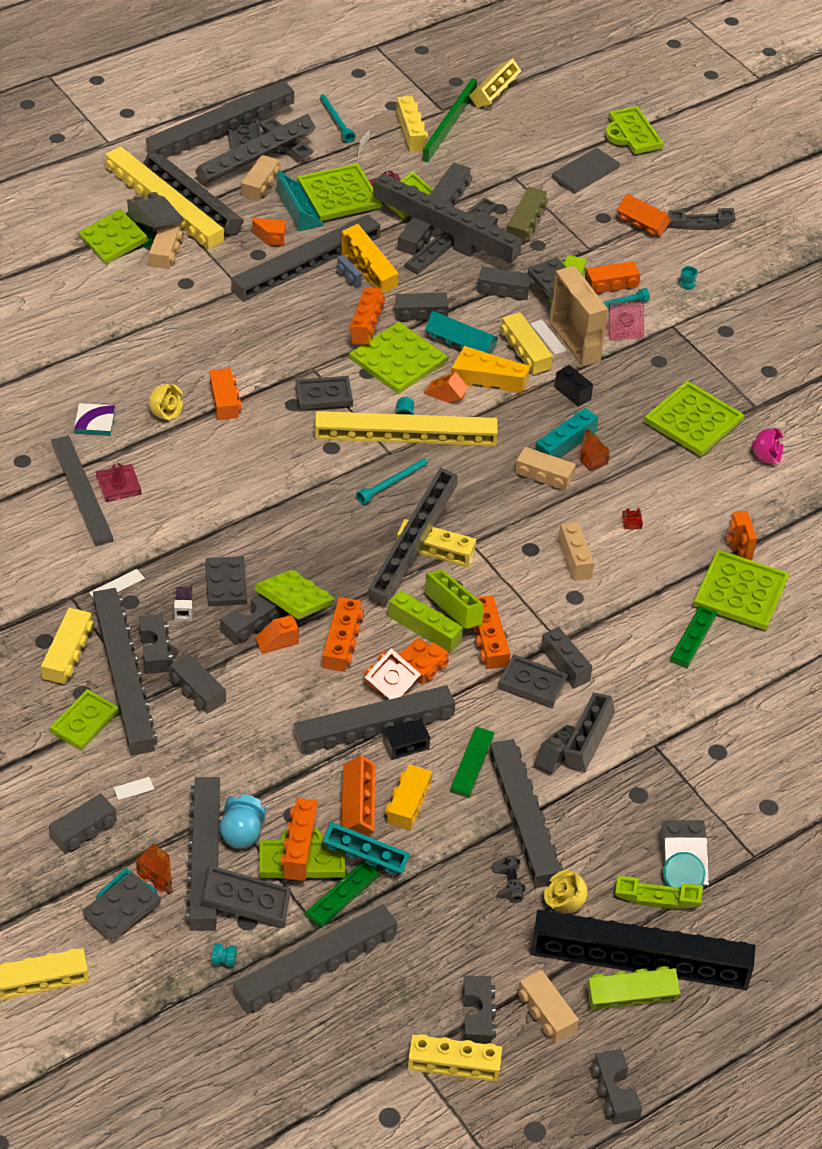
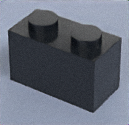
(573, 385)
(406, 739)

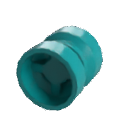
(688, 277)
(405, 406)
(226, 955)

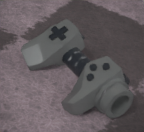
(514, 888)

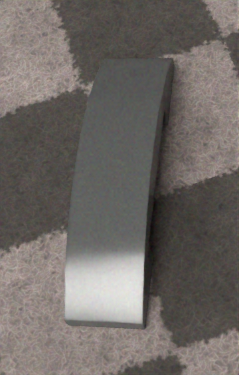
(294, 149)
(702, 221)

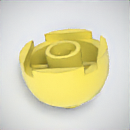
(166, 401)
(566, 892)

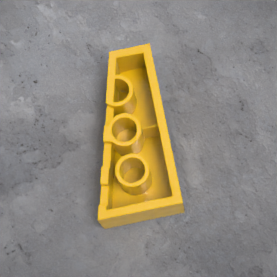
(368, 259)
(490, 370)

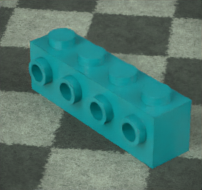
(460, 333)
(568, 434)
(360, 845)

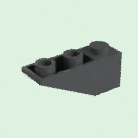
(551, 750)

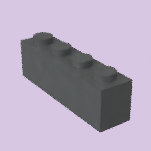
(589, 731)

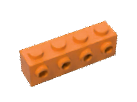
(367, 315)
(342, 634)
(491, 636)
(359, 795)
(300, 839)

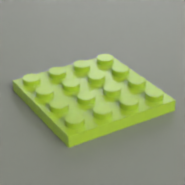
(339, 192)
(398, 357)
(694, 418)
(741, 589)

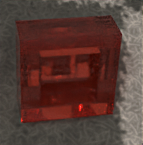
(632, 519)

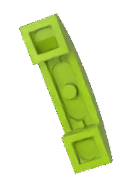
(657, 895)

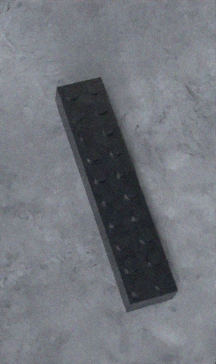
(639, 947)

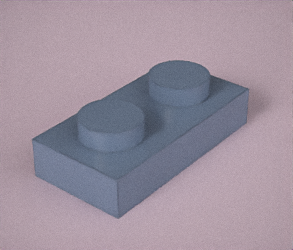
(349, 271)

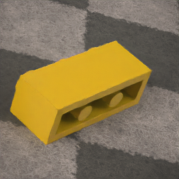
(408, 797)

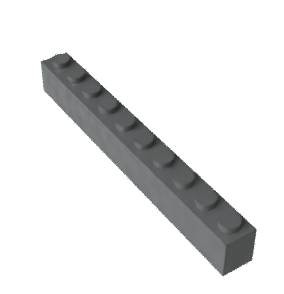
(221, 119)
(447, 218)
(297, 261)
(123, 671)

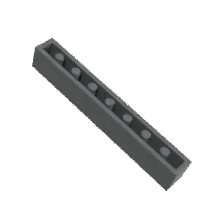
(254, 149)
(447, 190)
(194, 193)
(412, 537)
(372, 719)
(524, 812)
(204, 849)
(314, 959)

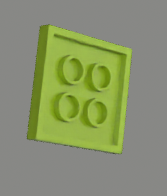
(113, 236)
(294, 594)

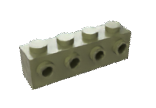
(527, 213)

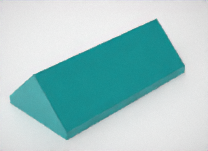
(296, 203)

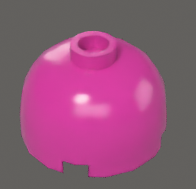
(768, 446)

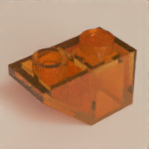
(593, 452)
(155, 867)

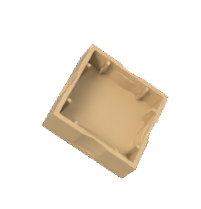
(578, 315)

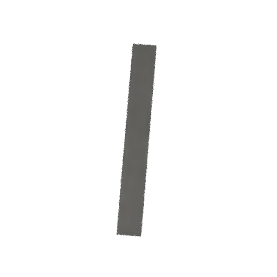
(443, 241)
(82, 490)

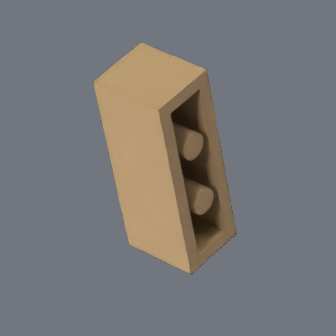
(260, 178)
(165, 246)
(545, 468)
(576, 551)
(548, 1006)

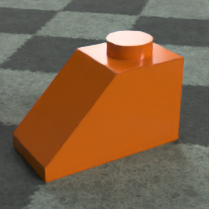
(270, 231)
(447, 388)
(278, 635)

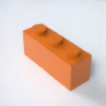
(643, 215)
(613, 277)
(225, 394)

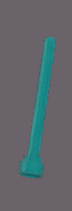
(347, 134)
(641, 295)
(365, 495)

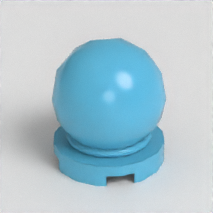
(242, 821)

